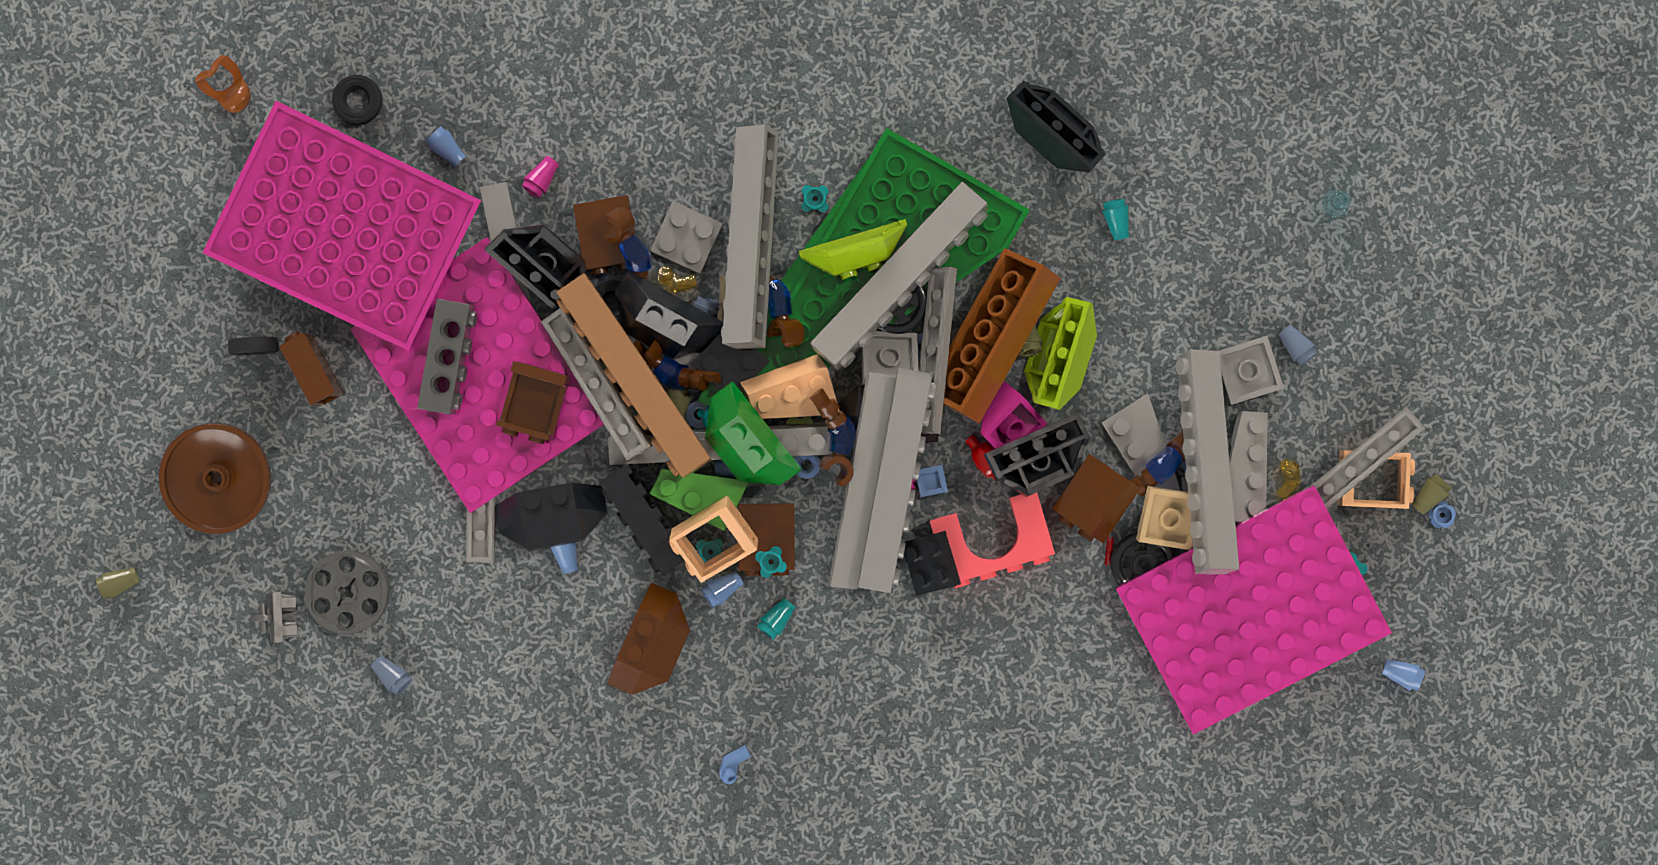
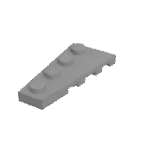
(1138, 437)
(1249, 464)

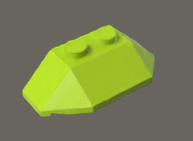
(856, 251)
(1067, 345)

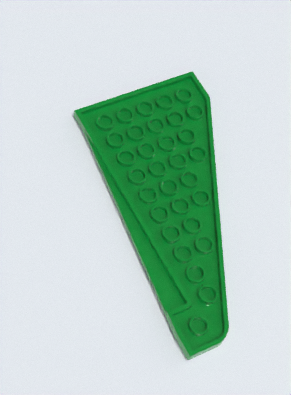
(891, 186)

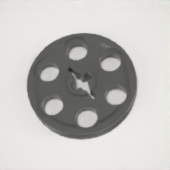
(353, 604)

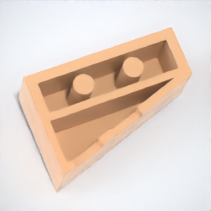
(789, 389)

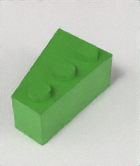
(697, 492)

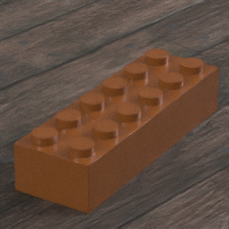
(995, 332)

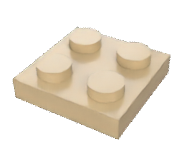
(1165, 519)

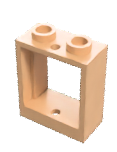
(1405, 493)
(736, 524)

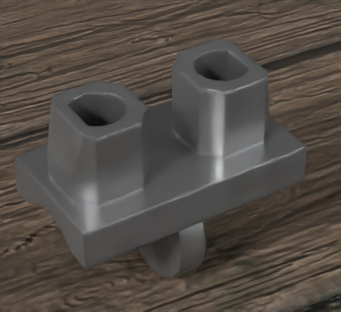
(278, 629)

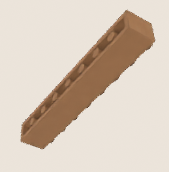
(633, 375)

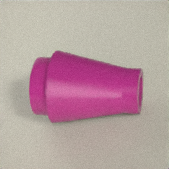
(539, 179)

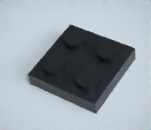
(730, 363)
(931, 563)

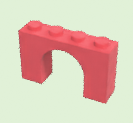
(1031, 542)

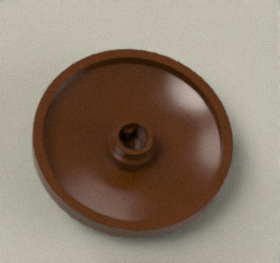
(215, 478)

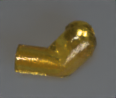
(674, 282)
(1292, 478)

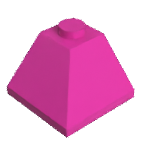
(1009, 418)

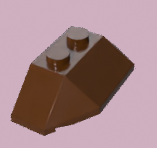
(651, 643)

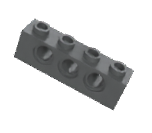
(435, 368)

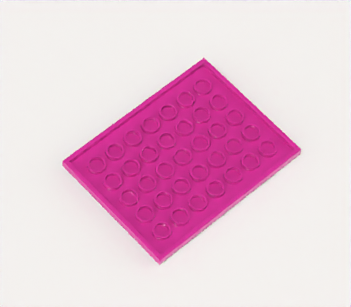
(341, 225)
(508, 329)
(1259, 627)

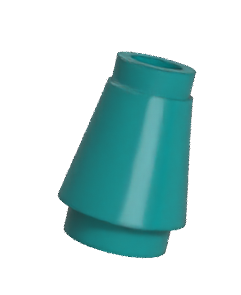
(1117, 218)
(776, 619)

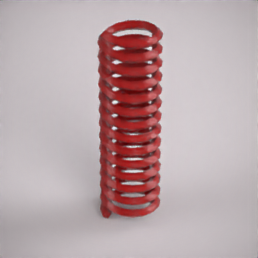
(1111, 550)

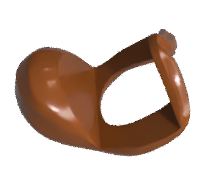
(233, 98)

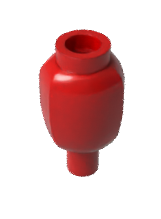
(977, 454)

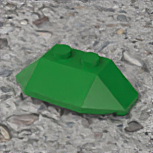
(746, 440)

